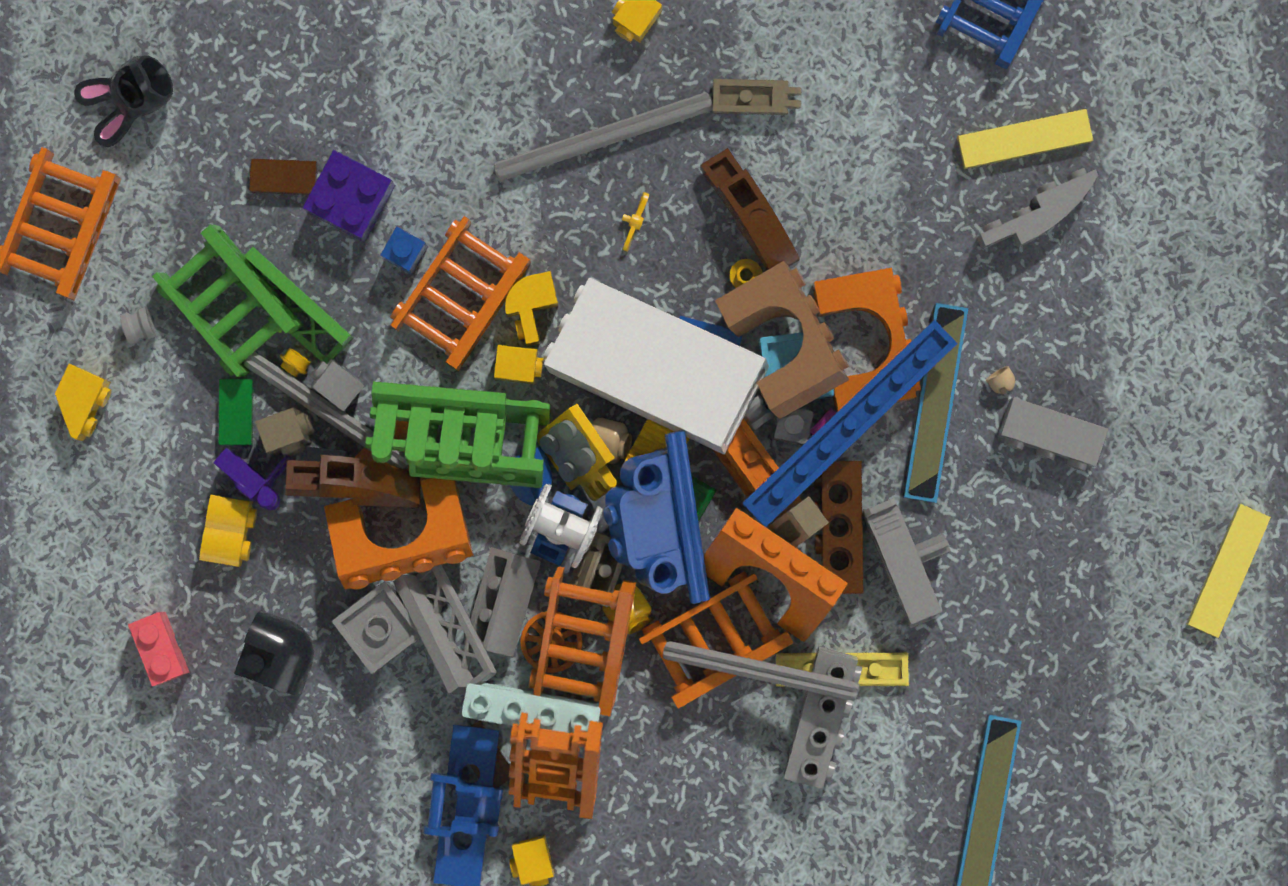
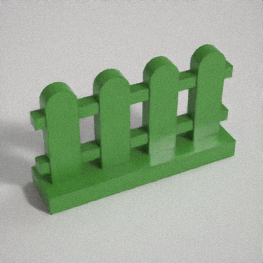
(438, 406)

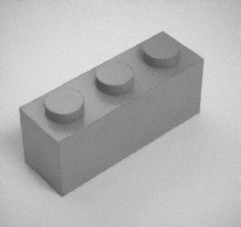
(1052, 434)
(503, 600)

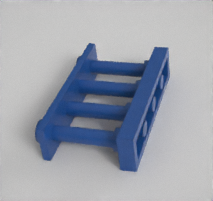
(1004, 46)

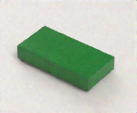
(236, 411)

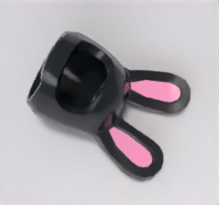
(135, 90)

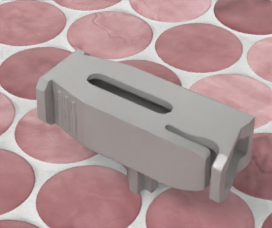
(904, 561)

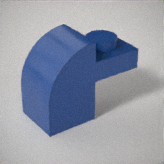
(542, 546)

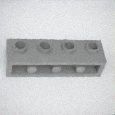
(820, 722)

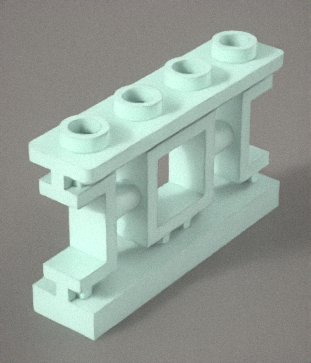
(505, 704)

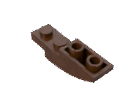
(750, 210)
(354, 478)

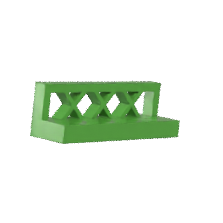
(306, 305)

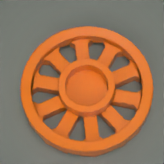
(558, 639)

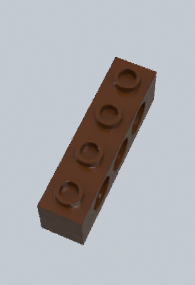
(849, 476)

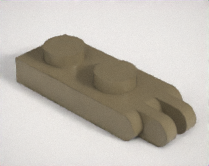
(754, 97)

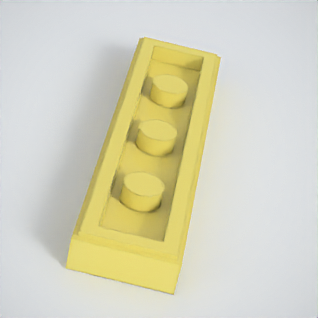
(1025, 139)
(1228, 570)
(877, 668)

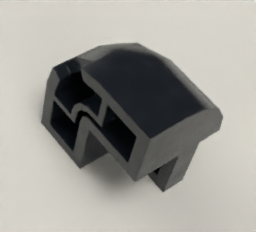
(276, 654)

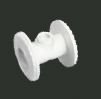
(561, 526)

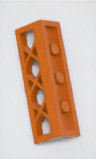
(750, 462)

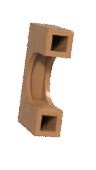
(816, 366)

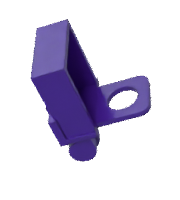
(249, 481)

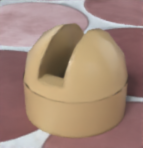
(1001, 380)

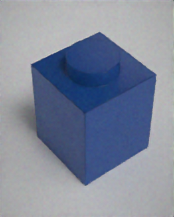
(404, 250)

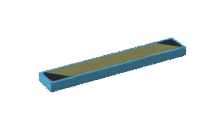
(935, 411)
(988, 801)

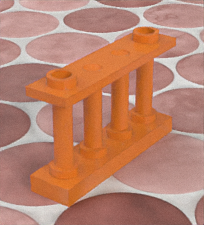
(90, 219)
(492, 294)
(614, 631)
(772, 639)

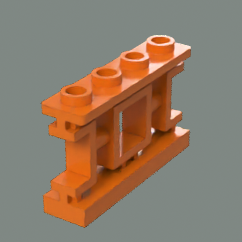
(555, 764)

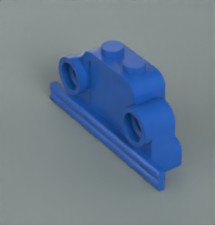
(657, 521)

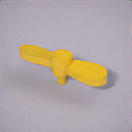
(635, 221)

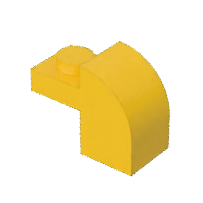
(525, 297)

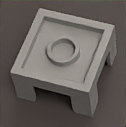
(377, 627)

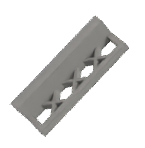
(435, 633)

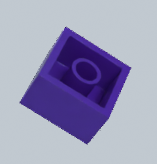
(349, 196)

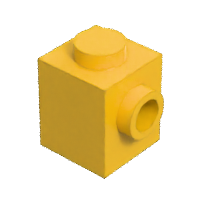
(635, 18)
(532, 861)

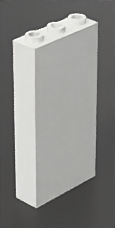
(655, 365)

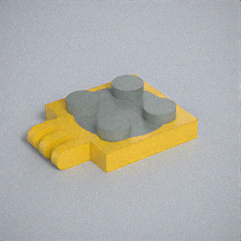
(578, 453)

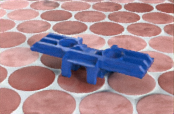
(475, 808)

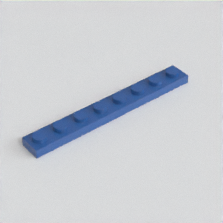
(849, 423)

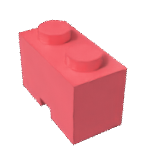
(158, 648)

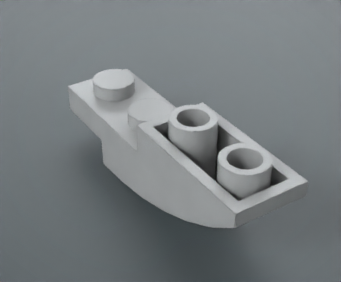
(1050, 207)

